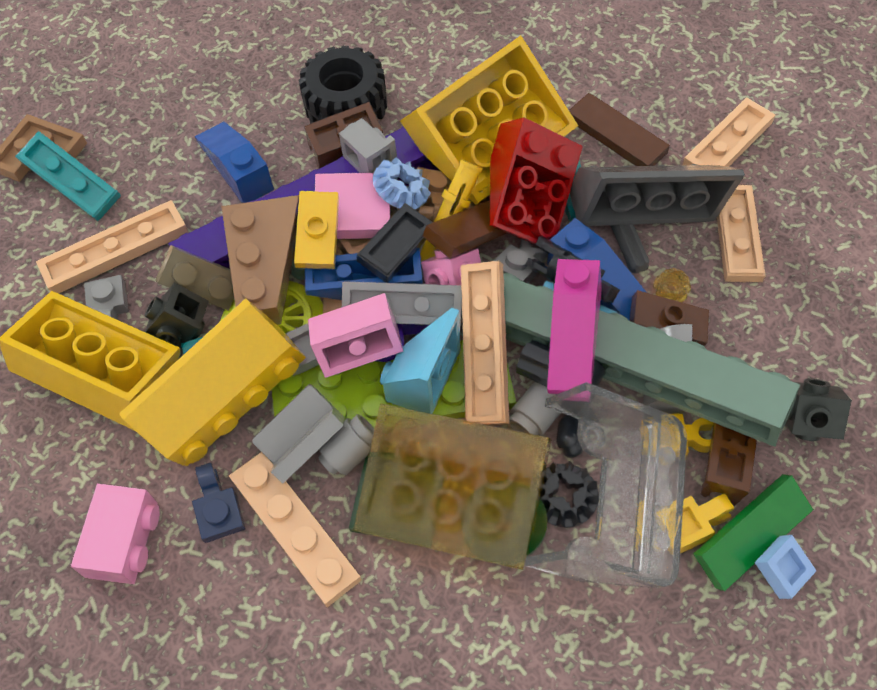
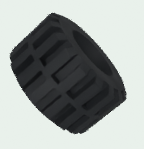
(338, 70)

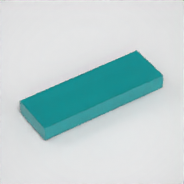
(68, 176)

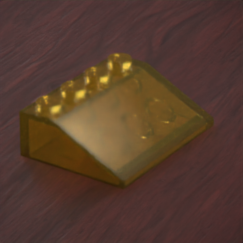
(452, 485)

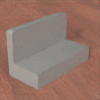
(298, 432)

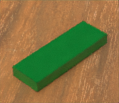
(753, 531)

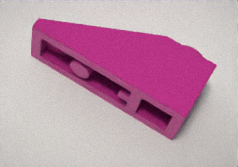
(574, 324)

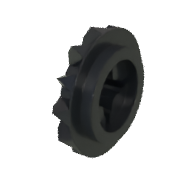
(583, 501)

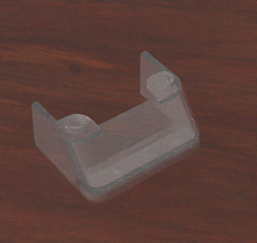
(638, 492)

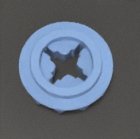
(395, 191)

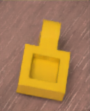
(699, 519)

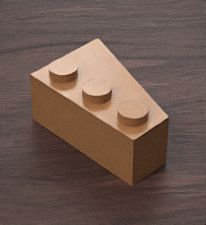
(262, 251)

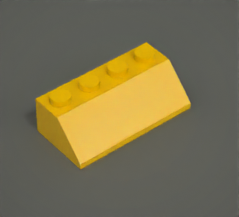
(85, 355)
(214, 385)

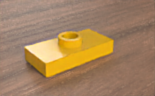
(316, 230)

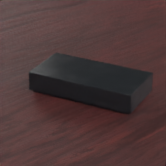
(394, 243)

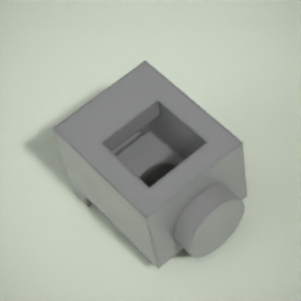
(366, 146)

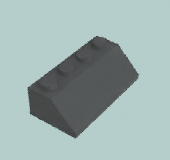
(652, 193)

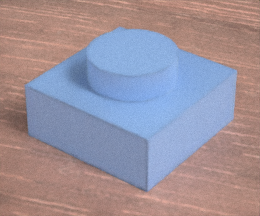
(785, 566)

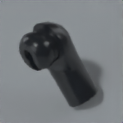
(567, 437)

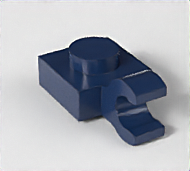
(219, 509)

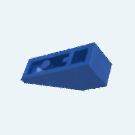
(236, 162)
(590, 246)
(328, 282)

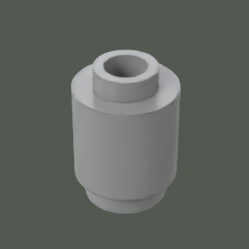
(530, 413)
(347, 446)

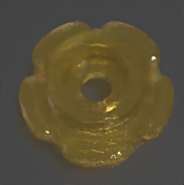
(675, 278)

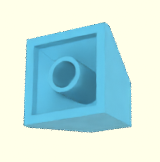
(424, 365)

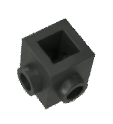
(176, 316)
(819, 411)

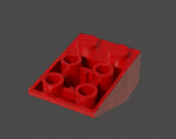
(530, 179)

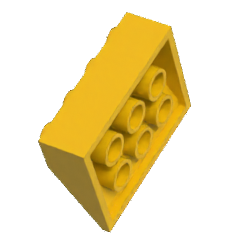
(468, 113)

